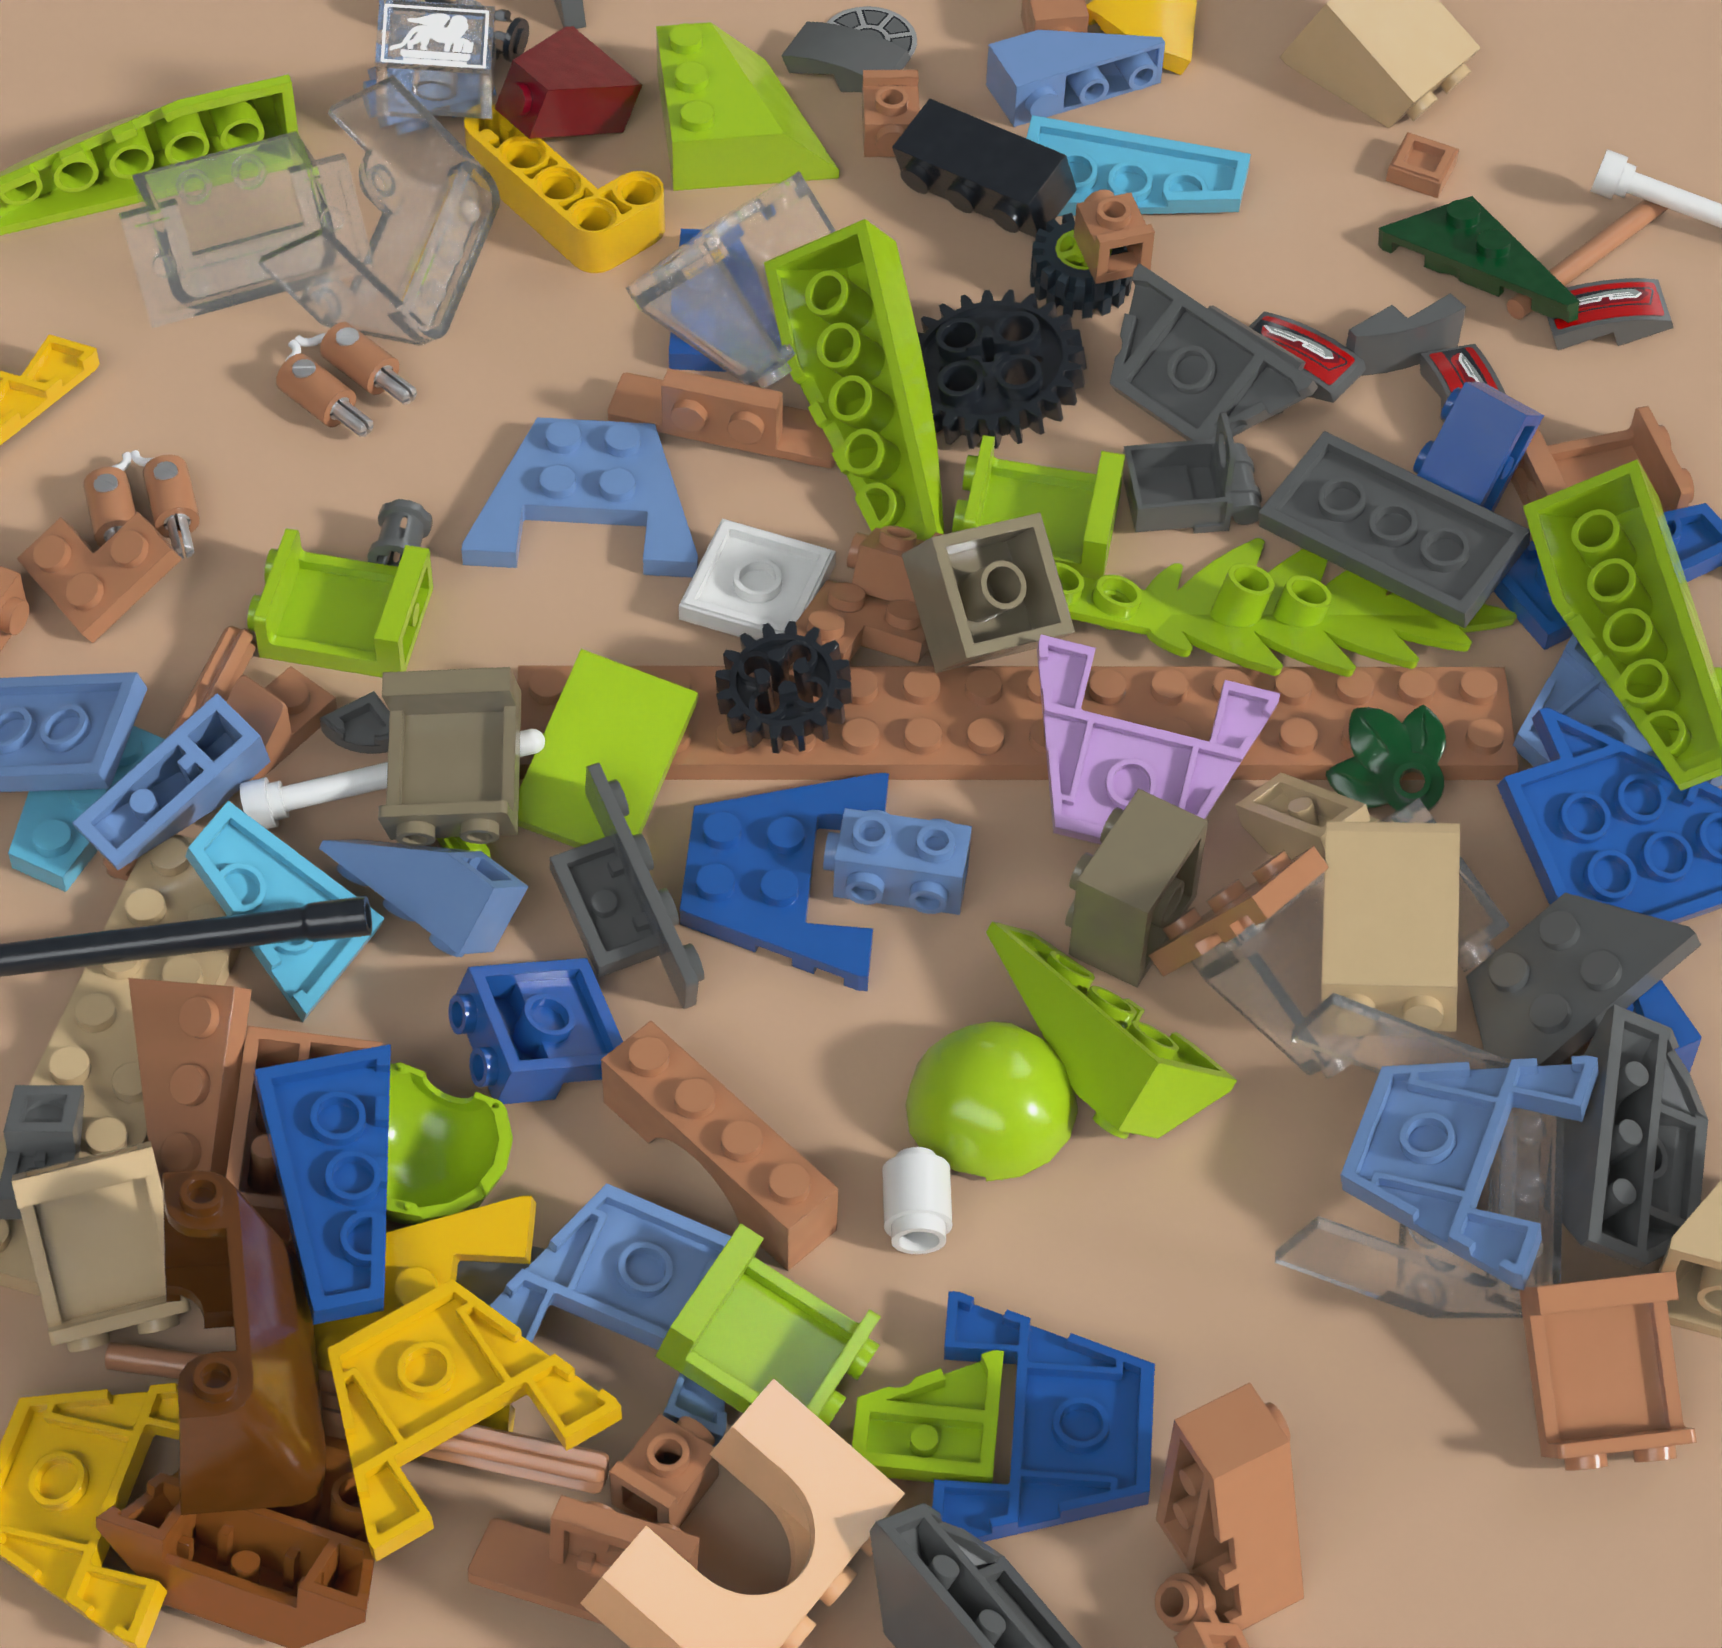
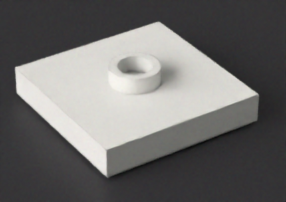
(754, 580)

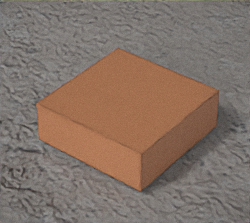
(1422, 165)

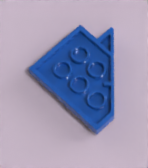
(1616, 825)

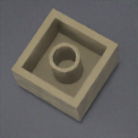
(987, 592)
(1135, 885)

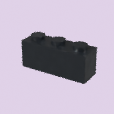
(984, 168)

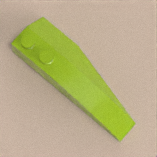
(97, 167)
(863, 371)
(1633, 613)

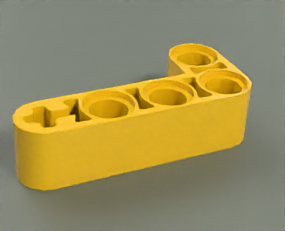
(584, 223)

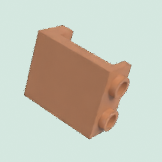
(1564, 464)
(1604, 1369)

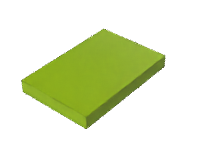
(610, 718)

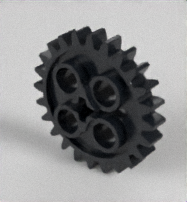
(1000, 367)

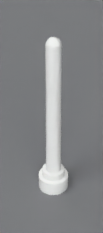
(1619, 178)
(273, 801)

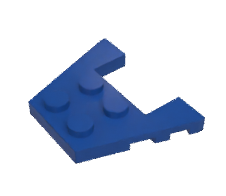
(755, 868)
(1075, 1428)

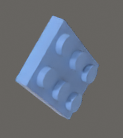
(65, 729)

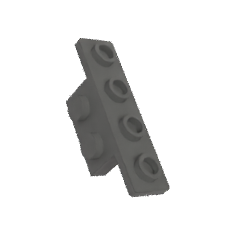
(616, 899)

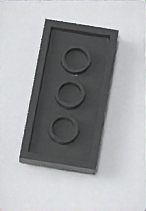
(1394, 529)

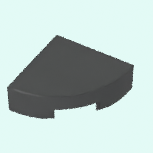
(359, 725)

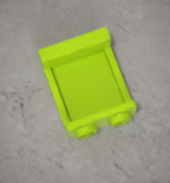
(1074, 505)
(340, 609)
(761, 1326)

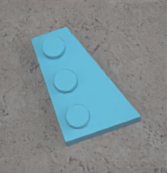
(45, 838)
(259, 873)

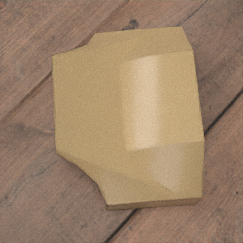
(1294, 815)

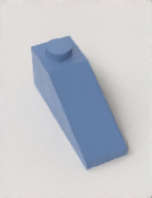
(175, 784)

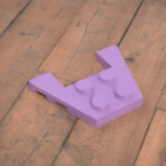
(1104, 760)

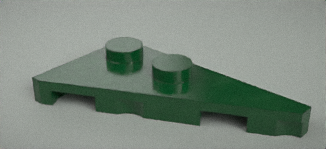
(1481, 253)

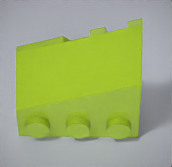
(730, 114)

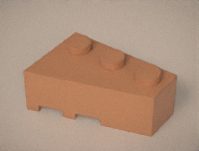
(250, 1155)

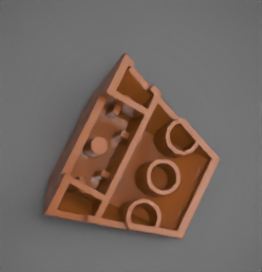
(260, 1571)

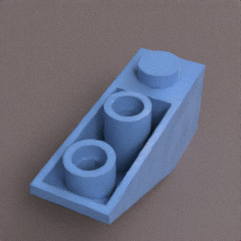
(1066, 70)
(447, 891)

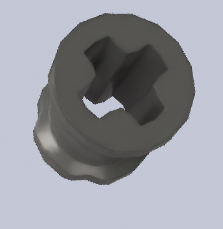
(392, 536)

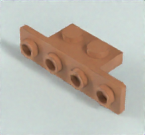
(721, 415)
(569, 1561)

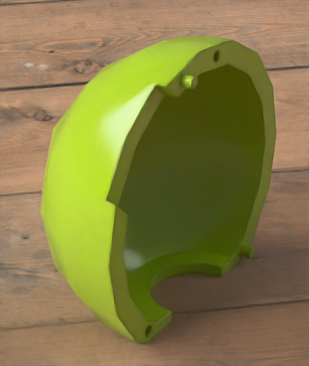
(991, 1101)
(441, 1148)

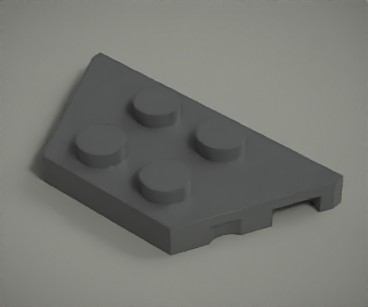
(1193, 364)
(1565, 970)

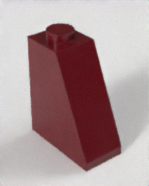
(567, 89)

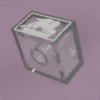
(440, 54)

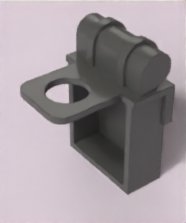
(1191, 483)

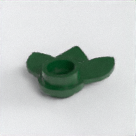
(1386, 753)

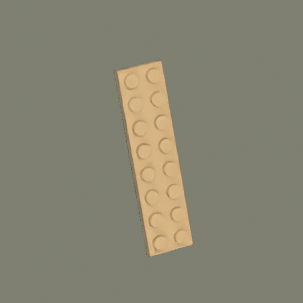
(97, 1031)

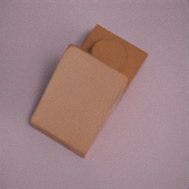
(281, 712)

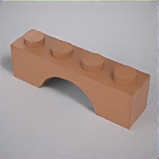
(764, 1178)

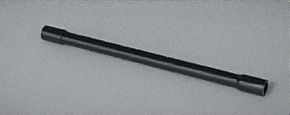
(310, 922)

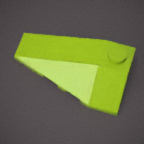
(1113, 1061)

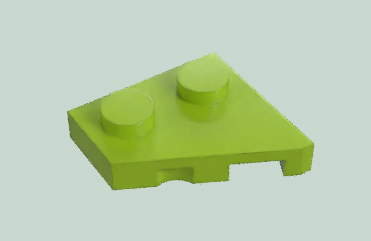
(934, 1424)

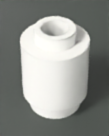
(917, 1200)

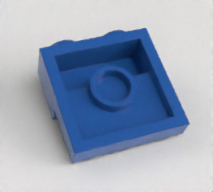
(533, 1027)

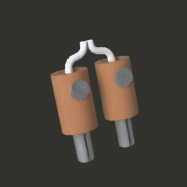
(325, 394)
(168, 493)

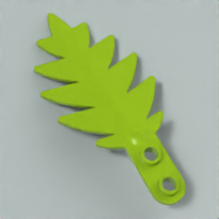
(1244, 611)

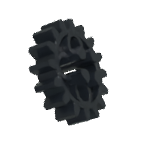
(797, 715)

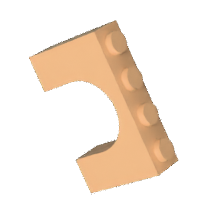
(820, 1495)

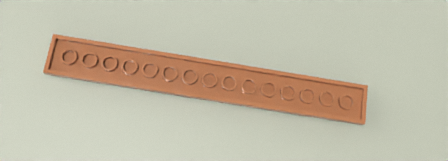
(992, 726)

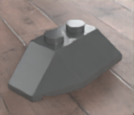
(1641, 1145)
(954, 1589)

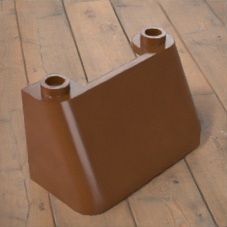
(252, 1412)

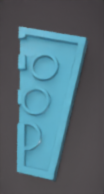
(1157, 171)

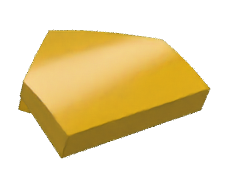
(1158, 18)

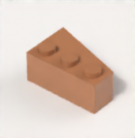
(1234, 1505)

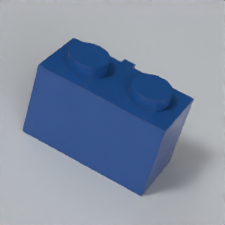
(1478, 443)

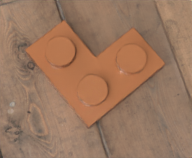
(102, 584)
(857, 620)

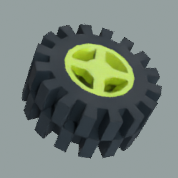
(1064, 277)

